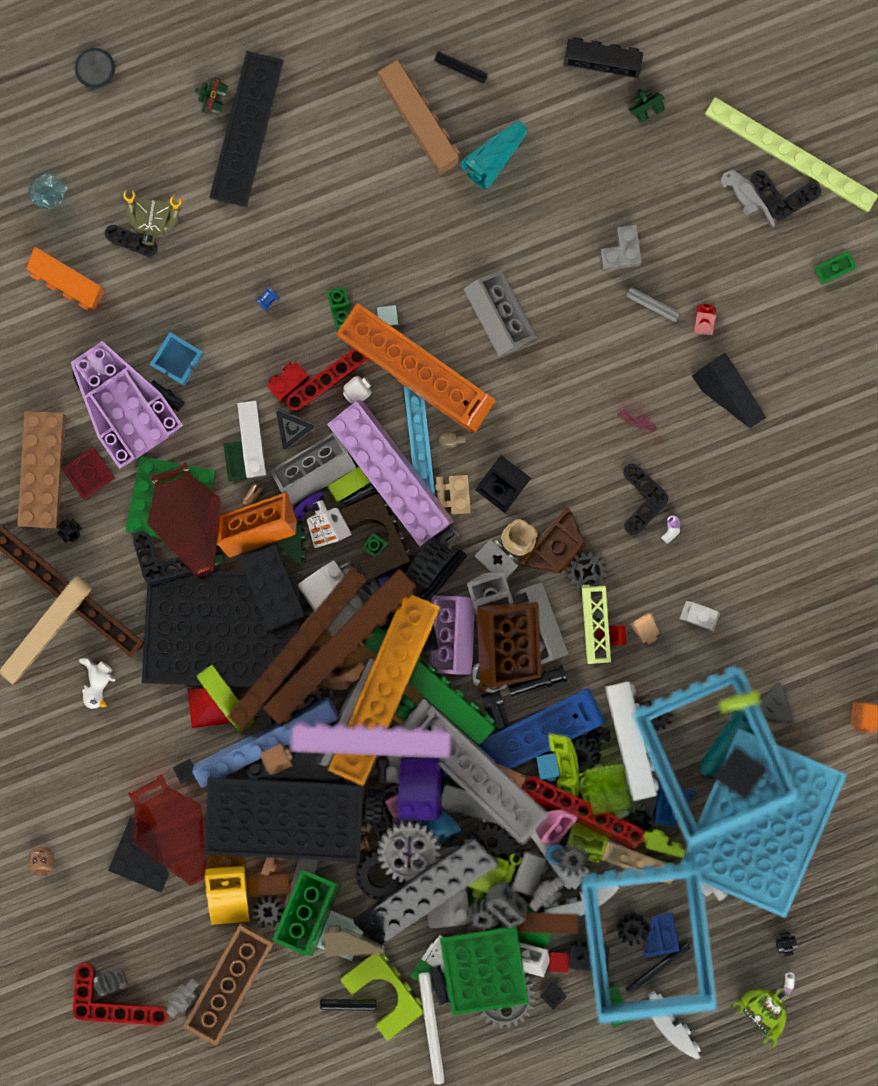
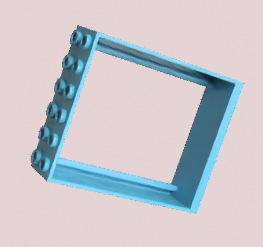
(678, 698)
(656, 1007)

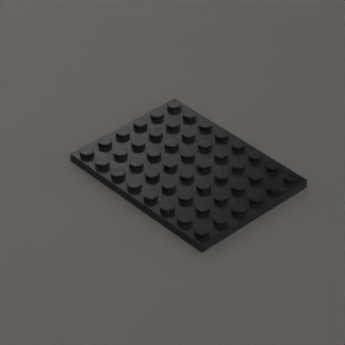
(209, 623)

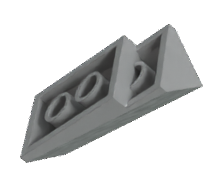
(489, 590)

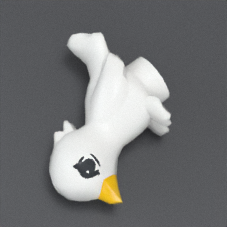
(99, 677)

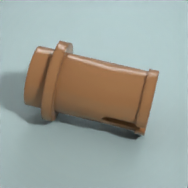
(251, 497)

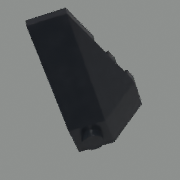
(726, 387)

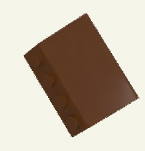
(509, 643)

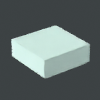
(388, 314)

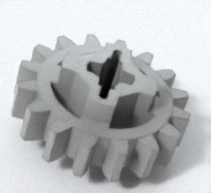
(547, 894)
(182, 998)

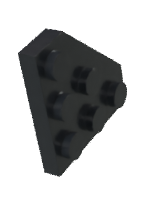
(136, 864)

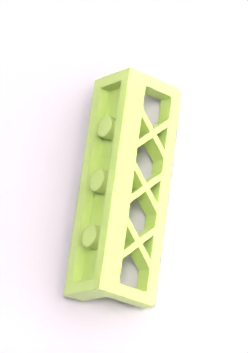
(588, 624)

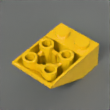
(227, 895)

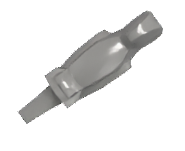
(746, 194)

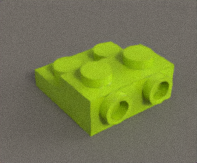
(658, 841)
(592, 842)

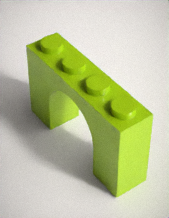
(408, 1007)

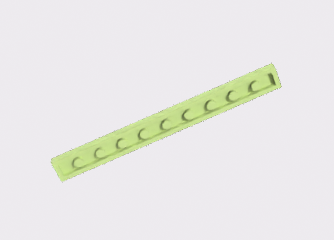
(791, 155)

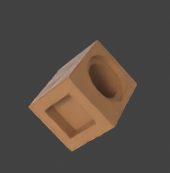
(276, 759)

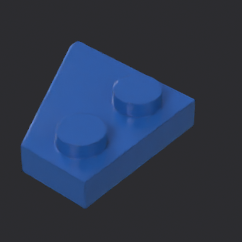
(664, 811)
(662, 936)

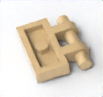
(458, 494)

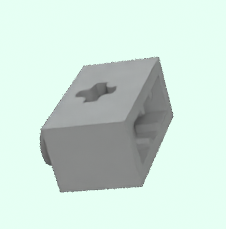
(486, 554)

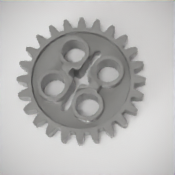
(392, 850)
(516, 1013)

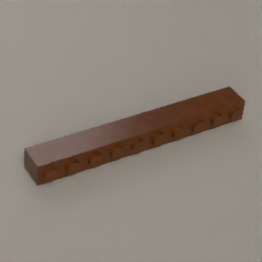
(56, 584)
(343, 642)
(297, 648)

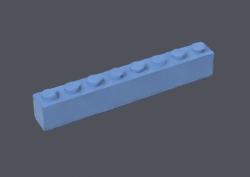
(249, 749)

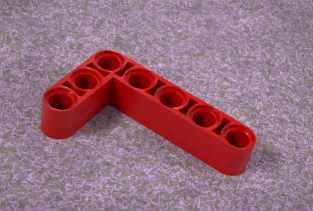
(111, 1007)

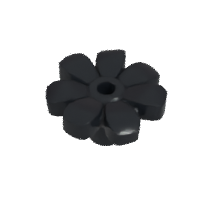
(599, 735)

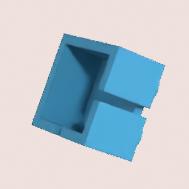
(177, 359)

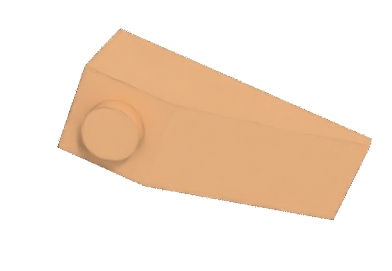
(645, 629)

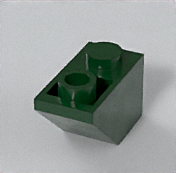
(293, 545)

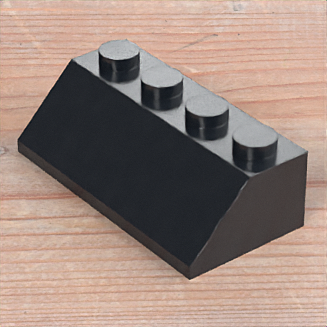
(603, 58)

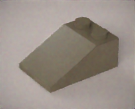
(346, 942)

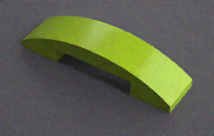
(220, 693)
(566, 762)

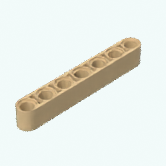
(45, 630)

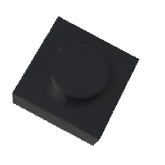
(184, 771)
(553, 995)

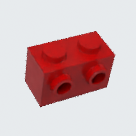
(287, 381)

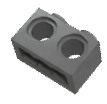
(506, 904)

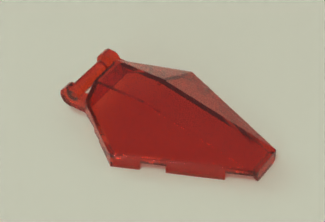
(186, 518)
(170, 830)

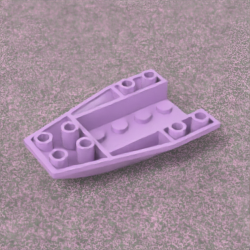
(122, 405)

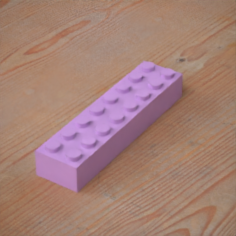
(390, 472)
(370, 742)

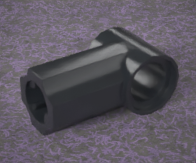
(494, 706)

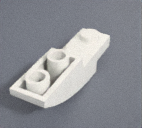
(576, 906)
(675, 1033)

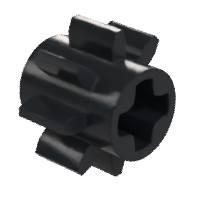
(69, 530)
(640, 819)
(786, 944)

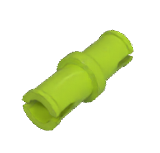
(739, 701)

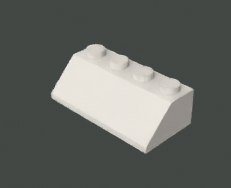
(318, 587)

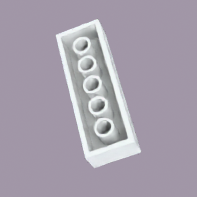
(630, 741)

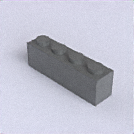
(459, 800)

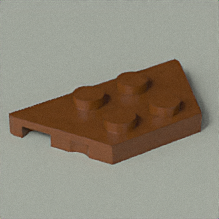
(556, 546)

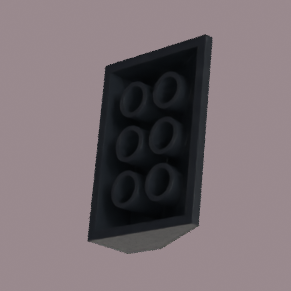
(302, 769)

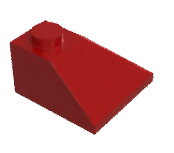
(204, 709)

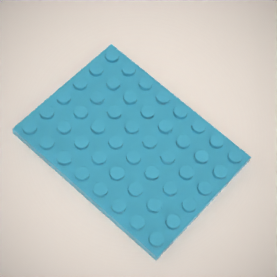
(770, 853)

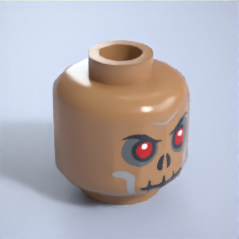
(41, 861)

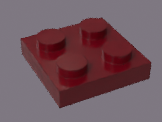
(88, 473)

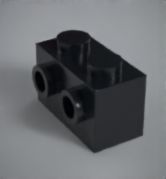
(581, 956)

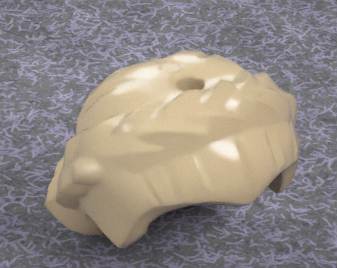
(519, 537)

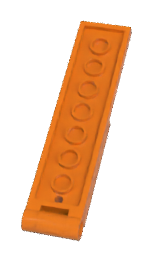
(416, 368)

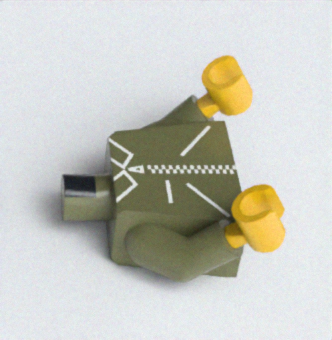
(152, 217)

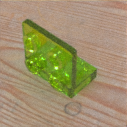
(607, 789)

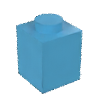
(547, 767)

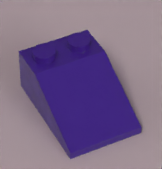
(419, 789)

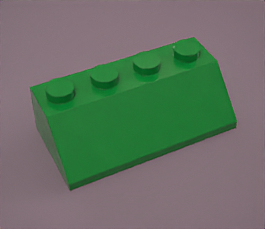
(306, 912)

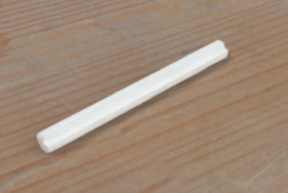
(431, 1028)

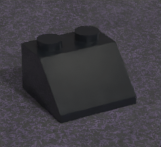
(503, 483)

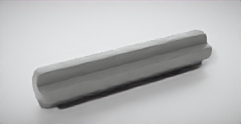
(653, 304)

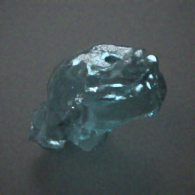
(47, 191)

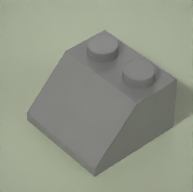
(529, 872)

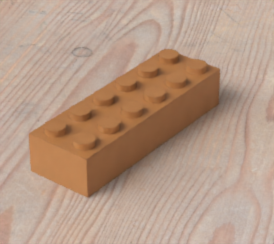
(417, 116)
(41, 470)
(228, 984)

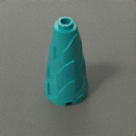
(490, 158)
(718, 750)

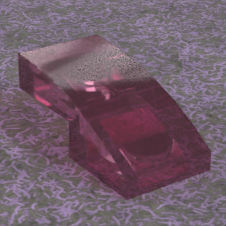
(643, 423)

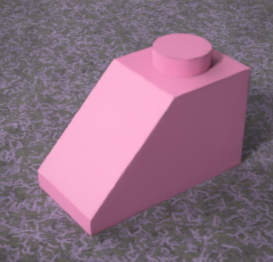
(555, 826)

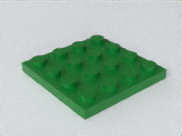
(144, 490)
(484, 970)

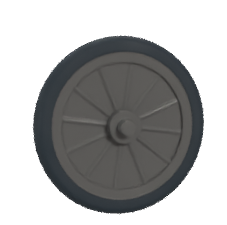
(94, 68)

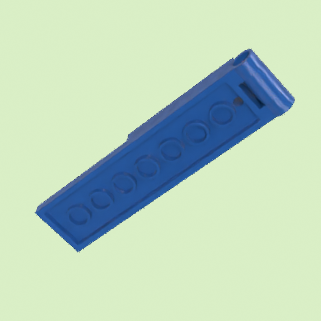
(530, 735)

